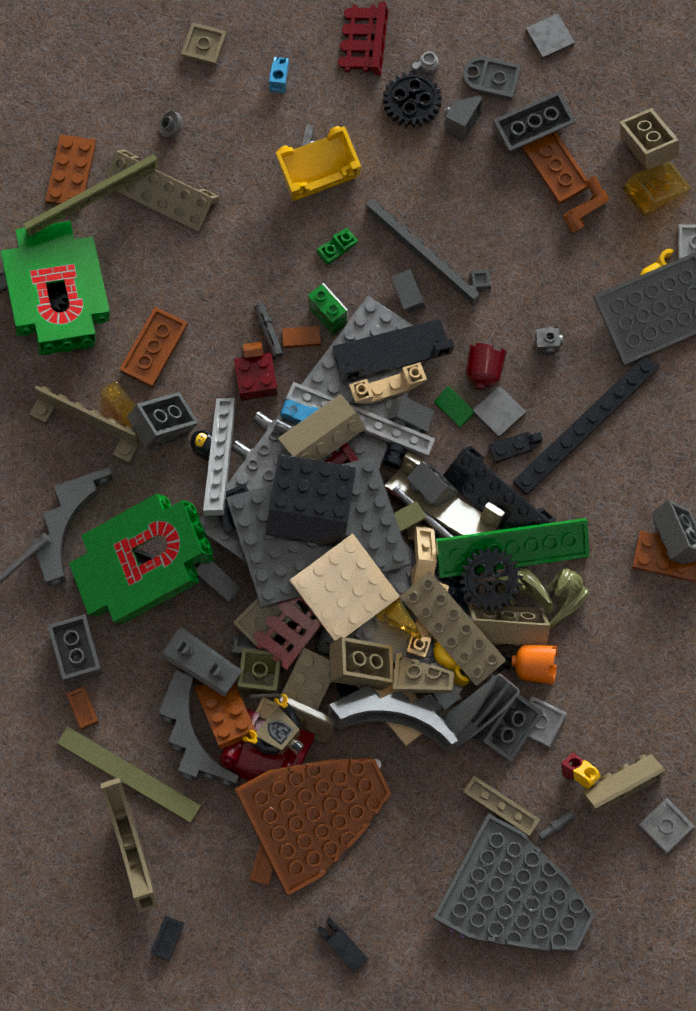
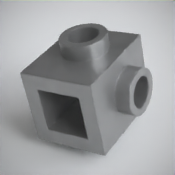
(548, 340)

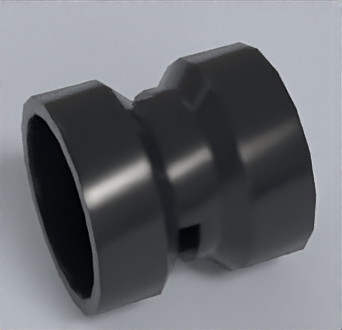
(394, 455)

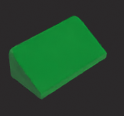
(454, 406)

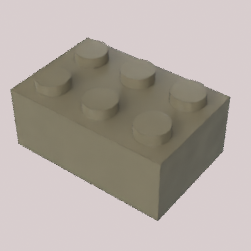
(649, 139)
(361, 663)
(310, 679)

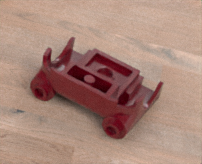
(250, 763)

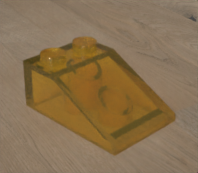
(655, 187)

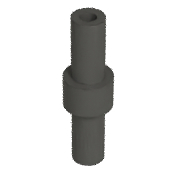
(556, 825)

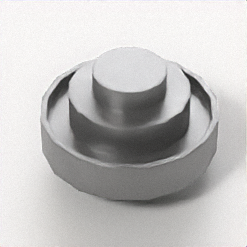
(170, 124)

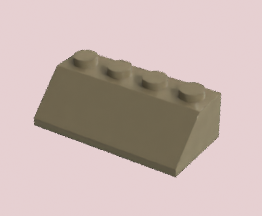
(323, 430)
(511, 625)
(623, 783)

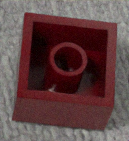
(255, 377)

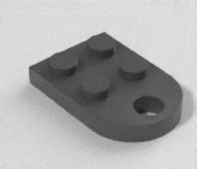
(493, 77)

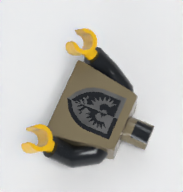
(278, 731)

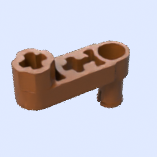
(574, 217)

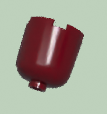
(484, 365)

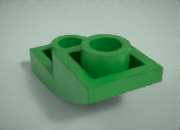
(339, 245)

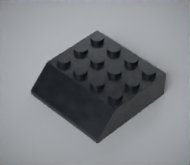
(310, 500)

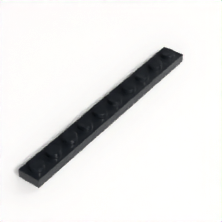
(585, 425)

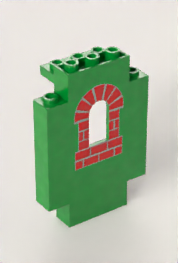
(53, 258)
(110, 572)

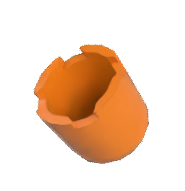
(536, 663)

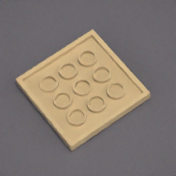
(344, 588)

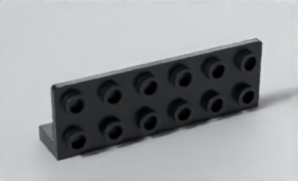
(392, 349)
(482, 486)

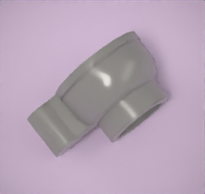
(428, 63)

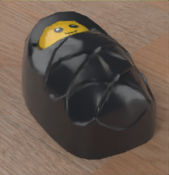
(201, 443)

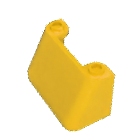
(319, 164)

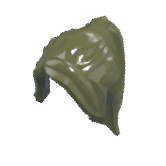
(531, 587)
(573, 594)

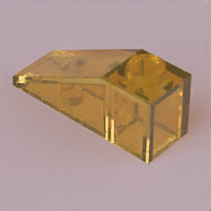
(118, 401)
(398, 617)

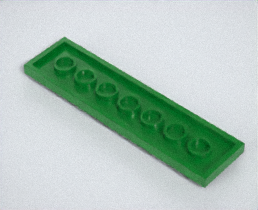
(527, 544)

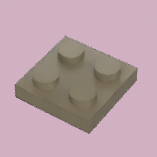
(204, 44)

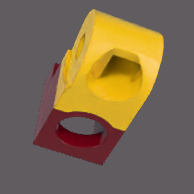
(580, 771)

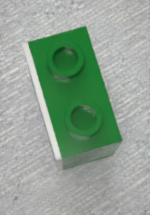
(328, 309)

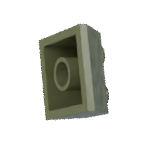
(259, 672)

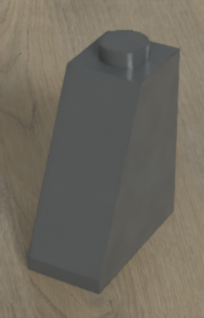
(217, 581)

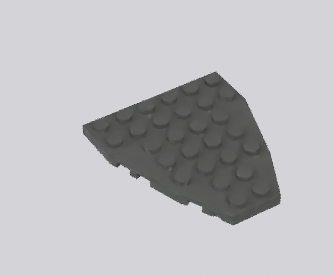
(513, 895)

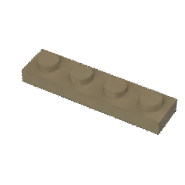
(501, 806)

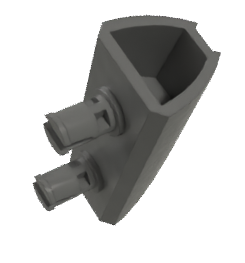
(201, 662)
(480, 708)

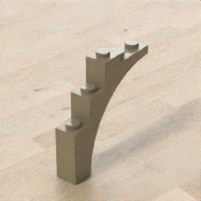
(130, 845)

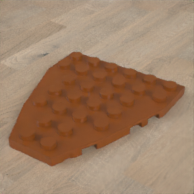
(312, 814)

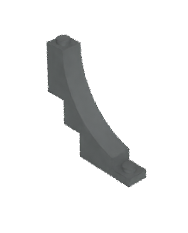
(72, 497)

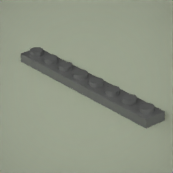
(417, 246)

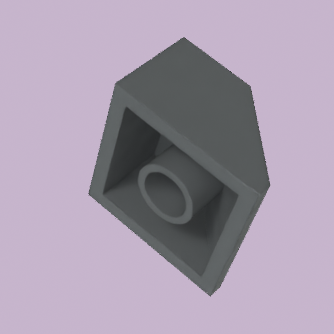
(462, 117)
(432, 484)

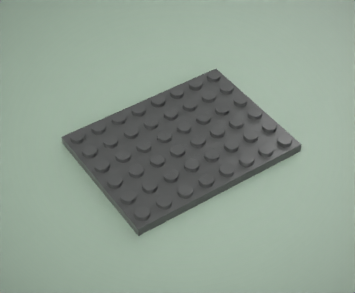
(277, 560)

